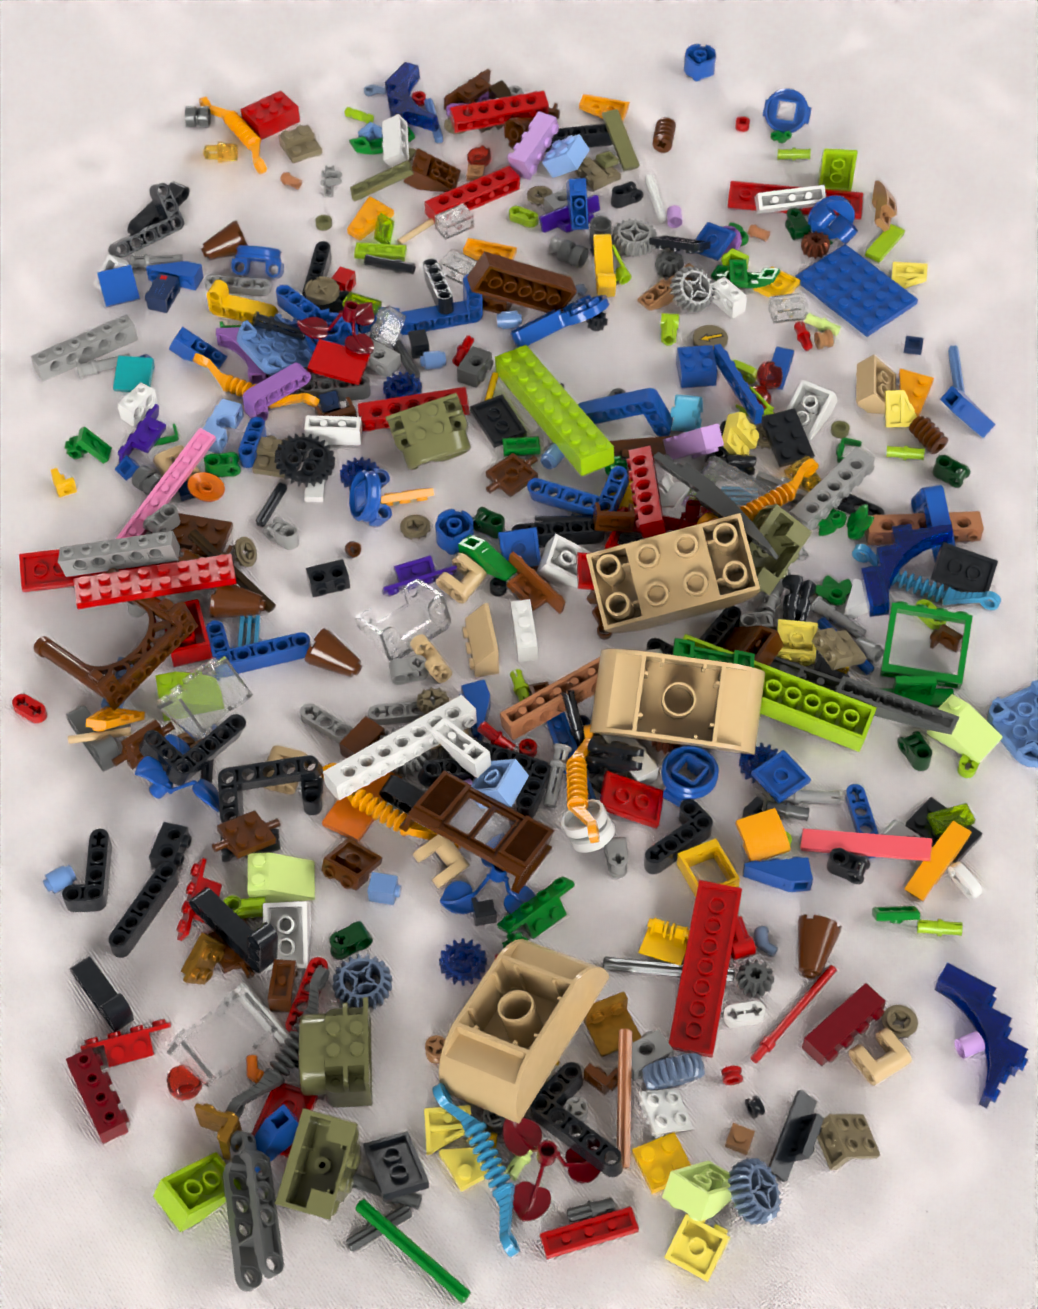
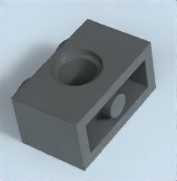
(474, 367)

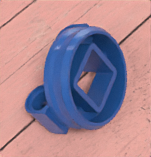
(801, 115)
(823, 214)
(248, 254)
(366, 497)
(699, 763)

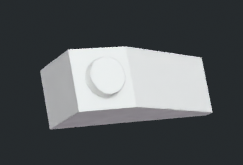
(462, 747)

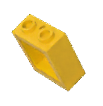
(701, 854)

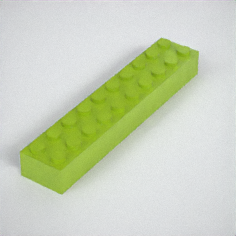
(554, 410)
(810, 705)

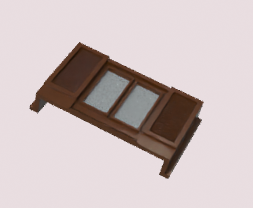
(483, 827)

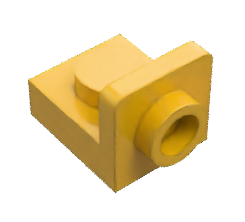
(62, 485)

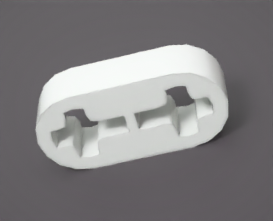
(964, 880)
(744, 1014)

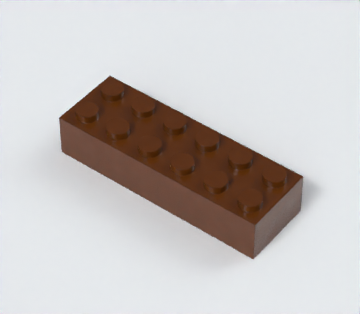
(520, 283)

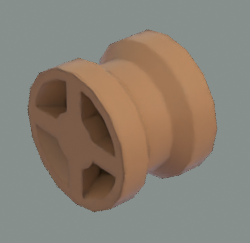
(823, 339)
(433, 1045)

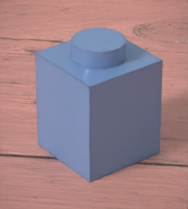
(383, 888)

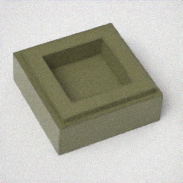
(607, 159)

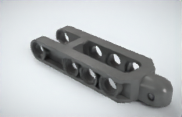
(262, 1237)

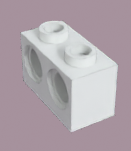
(729, 297)
(136, 404)

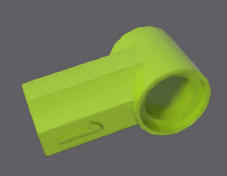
(669, 328)
(246, 907)

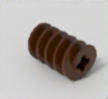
(664, 135)
(928, 434)

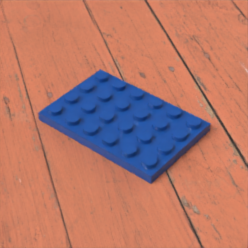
(856, 290)

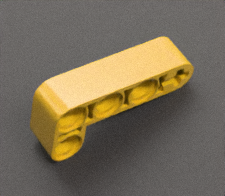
(604, 265)
(235, 307)

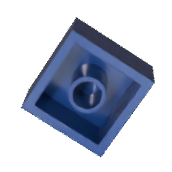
(696, 366)

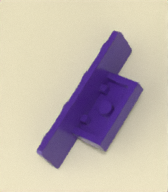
(561, 219)
(145, 435)
(421, 569)

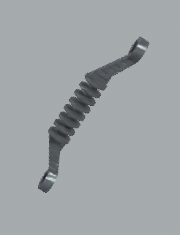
(273, 1078)

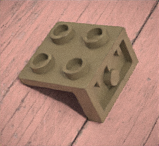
(846, 1138)

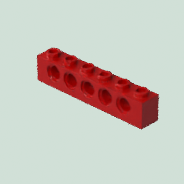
(497, 111)
(475, 192)
(370, 410)
(646, 492)

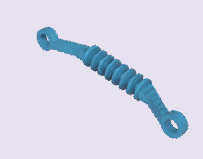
(949, 596)
(503, 1192)

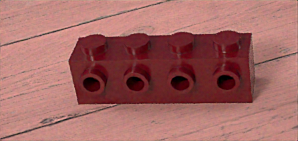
(844, 1024)
(97, 1096)

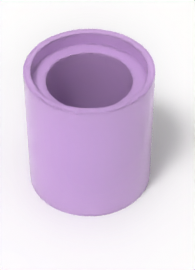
(674, 216)
(969, 1044)

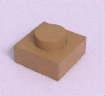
(475, 172)
(740, 1138)

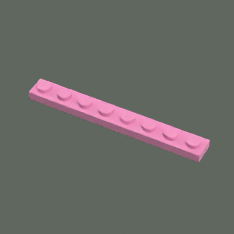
(170, 482)

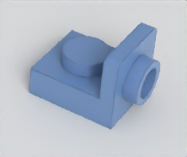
(371, 131)

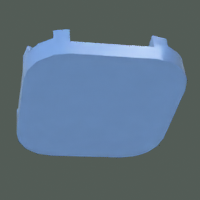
(272, 349)
(1017, 723)

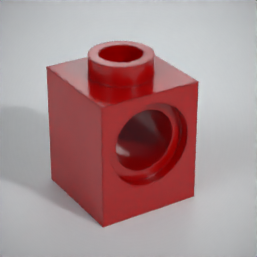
(345, 279)

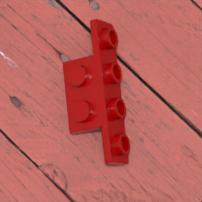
(196, 885)
(128, 1046)

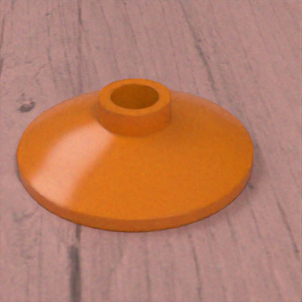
(206, 486)

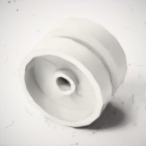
(578, 831)

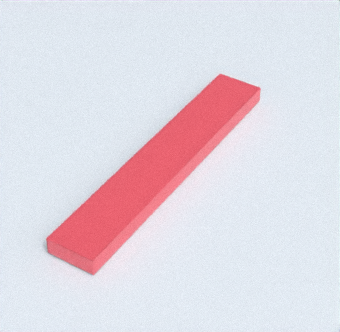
(867, 844)

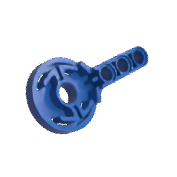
(302, 308)
(555, 320)

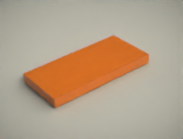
(349, 820)

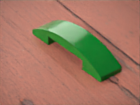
(373, 146)
(755, 280)
(688, 649)

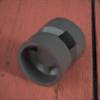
(197, 116)
(599, 225)
(572, 253)
(145, 479)

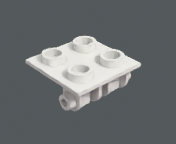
(671, 491)
(664, 1111)

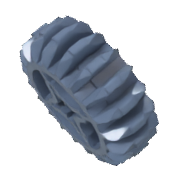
(360, 971)
(673, 1071)
(754, 1191)

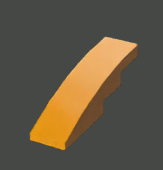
(942, 856)

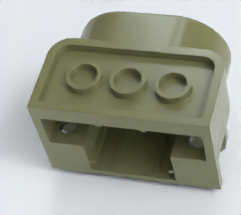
(431, 431)
(786, 538)
(337, 1055)
(317, 1143)

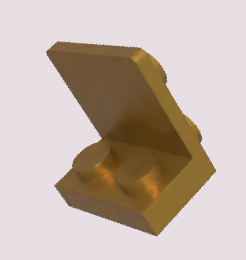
(202, 959)
(606, 1020)
(222, 1122)

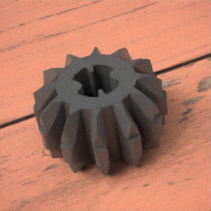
(669, 263)
(755, 978)

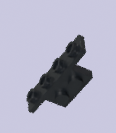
(797, 1136)

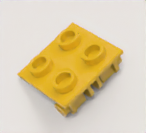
(665, 941)

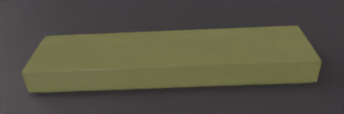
(620, 140)
(381, 180)

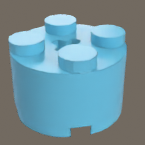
(686, 413)

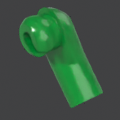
(780, 136)

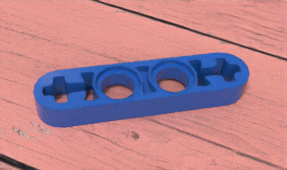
(860, 821)

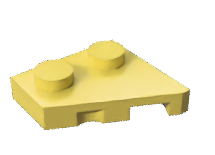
(909, 274)
(898, 409)
(442, 1128)
(463, 1166)

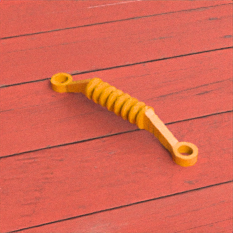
(241, 130)
(239, 386)
(779, 496)
(577, 786)
(386, 814)

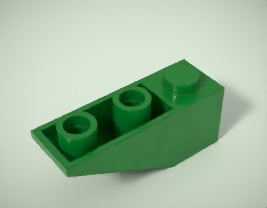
(487, 557)

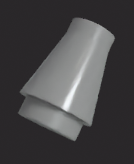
(871, 650)

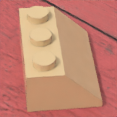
(872, 382)
(481, 642)

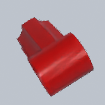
(743, 944)

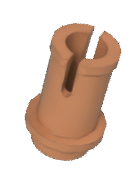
(287, 178)
(758, 232)

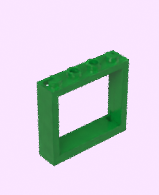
(943, 614)

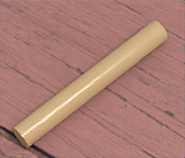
(416, 231)
(98, 735)

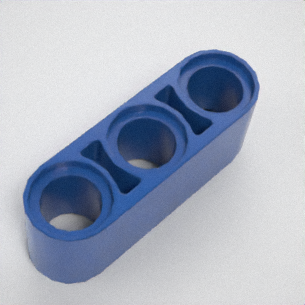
(783, 358)
(251, 438)

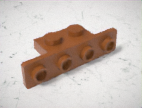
(531, 586)

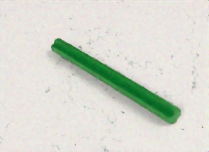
(412, 1250)

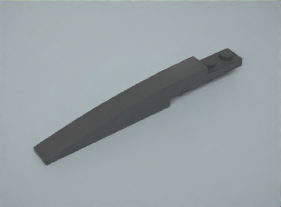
(712, 498)
(888, 704)

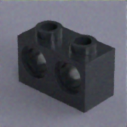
(328, 578)
(166, 846)

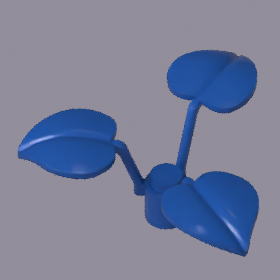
(153, 771)
(459, 894)

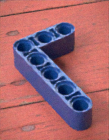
(428, 318)
(629, 404)
(581, 498)
(933, 504)
(257, 654)

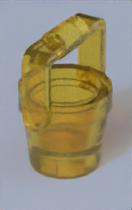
(225, 152)
(807, 483)

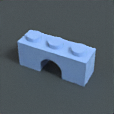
(225, 415)

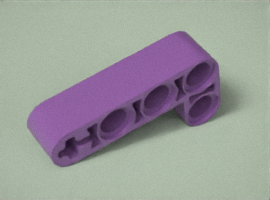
(273, 389)

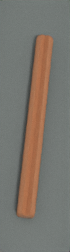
(624, 1095)

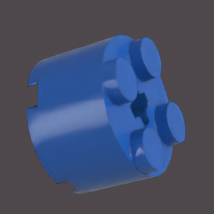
(699, 61)
(452, 529)

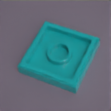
(132, 372)

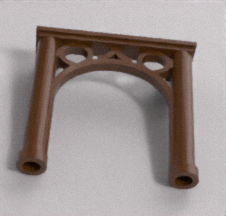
(144, 658)

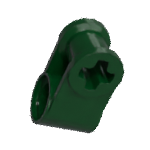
(796, 224)
(950, 471)
(489, 522)
(916, 751)
(351, 939)

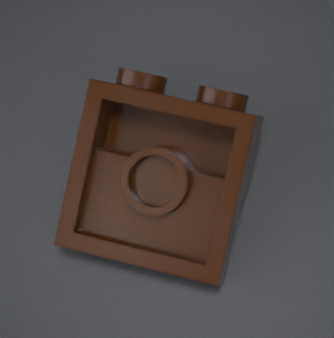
(350, 864)

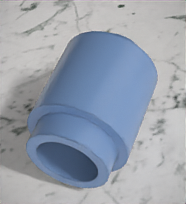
(509, 319)
(433, 360)
(552, 457)
(59, 879)

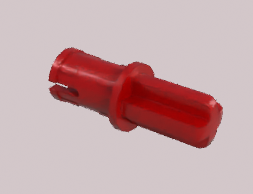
(803, 336)
(462, 350)
(495, 736)

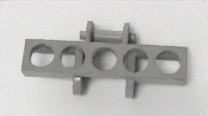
(330, 182)

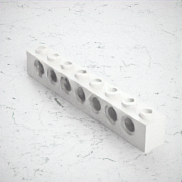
(395, 749)

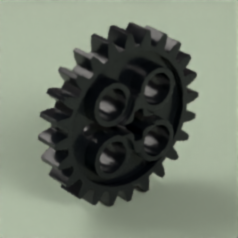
(290, 452)

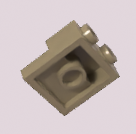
(299, 143)
(596, 174)
(265, 458)
(838, 648)

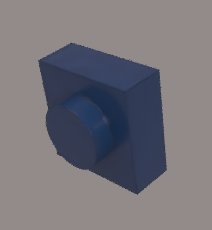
(913, 345)
(329, 401)
(184, 492)

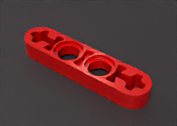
(303, 995)

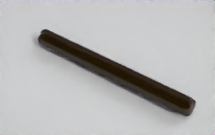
(202, 543)

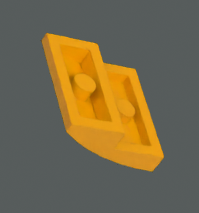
(763, 835)

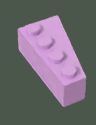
(533, 145)
(694, 443)

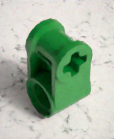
(221, 465)

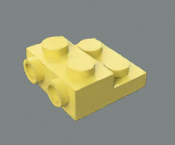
(739, 434)
(797, 641)
(698, 1247)

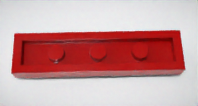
(589, 1232)

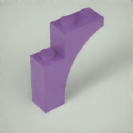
(227, 338)

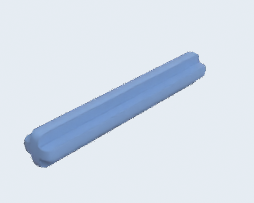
(429, 106)
(955, 366)

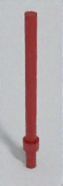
(768, 1042)

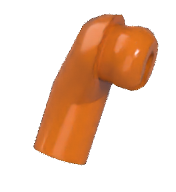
(253, 1072)

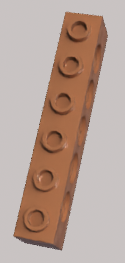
(965, 525)
(549, 701)

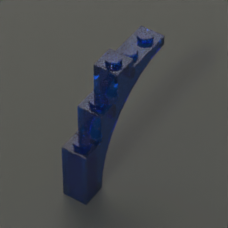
(399, 90)
(891, 558)
(977, 1002)

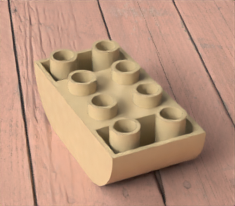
(674, 575)
(678, 700)
(517, 1027)

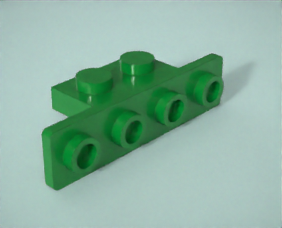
(920, 689)
(540, 911)

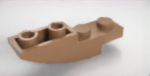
(884, 204)
(659, 294)

